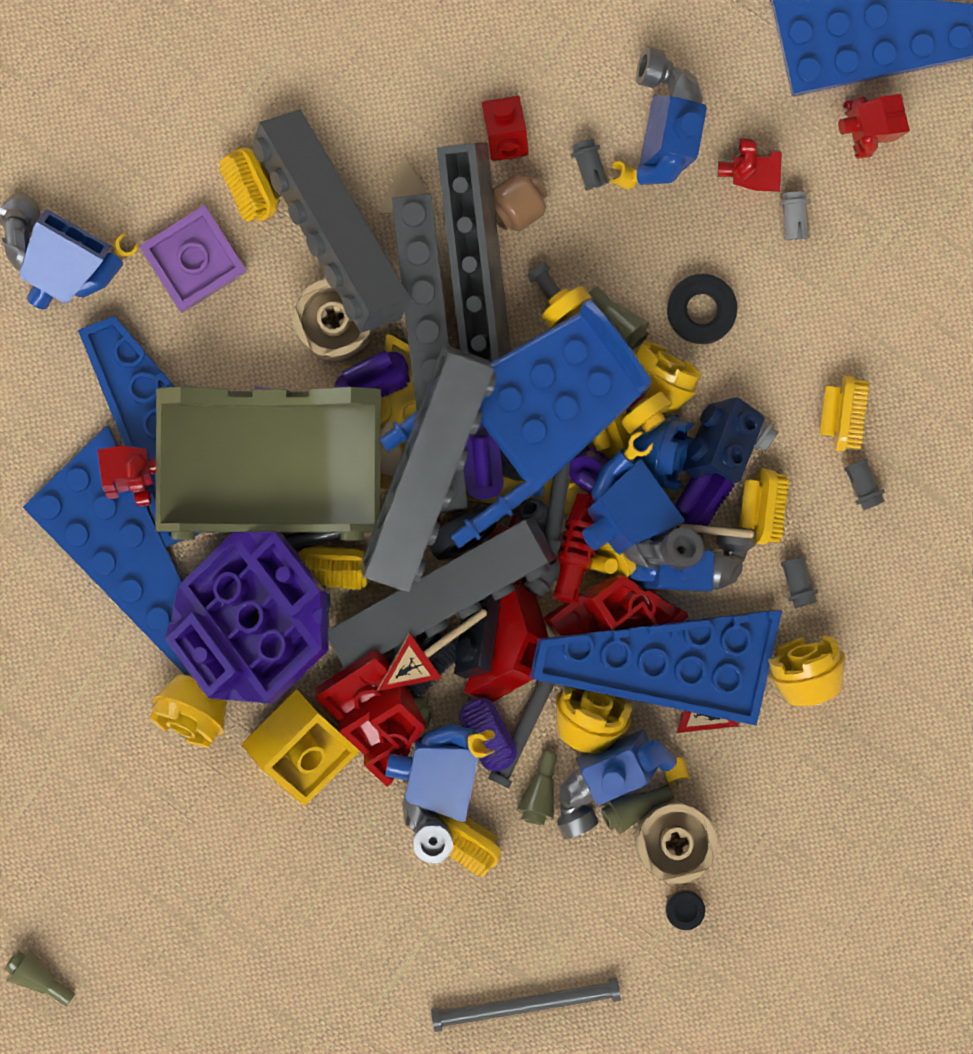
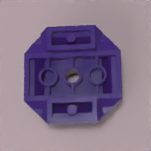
(216, 613)

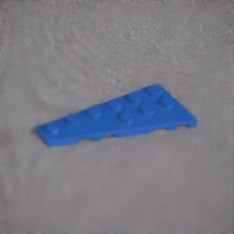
(866, 40)
(129, 387)
(111, 542)
(686, 665)

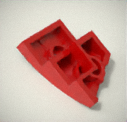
(612, 606)
(371, 718)

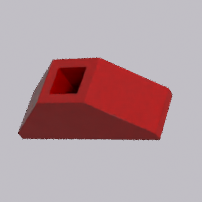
(516, 639)

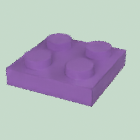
(193, 259)

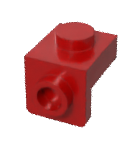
(505, 128)

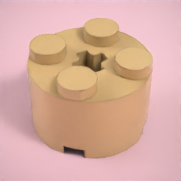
(322, 340)
(694, 854)

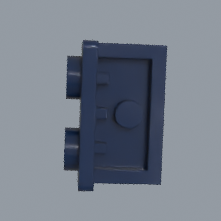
(724, 440)

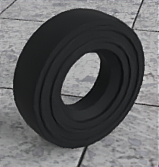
(710, 286)
(445, 547)

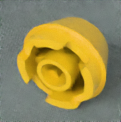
(668, 374)
(808, 671)
(189, 711)
(591, 719)

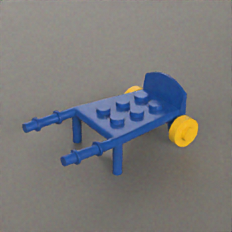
(556, 400)

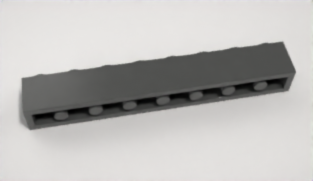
(426, 307)

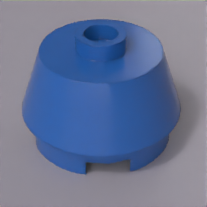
(668, 450)

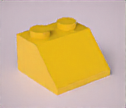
(299, 748)

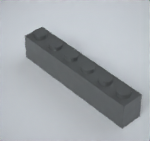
(330, 221)
(474, 250)
(427, 468)
(445, 592)

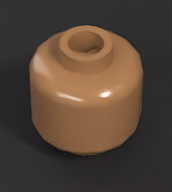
(519, 202)

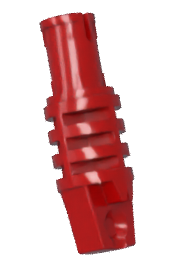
(575, 551)

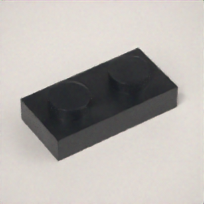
(477, 643)

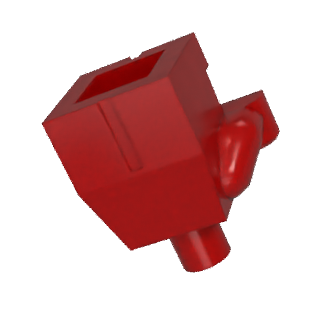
(874, 122)
(753, 170)
(127, 469)

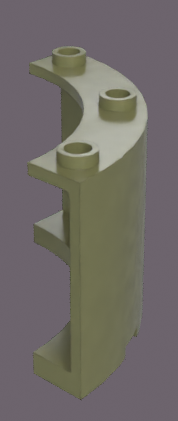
(268, 461)

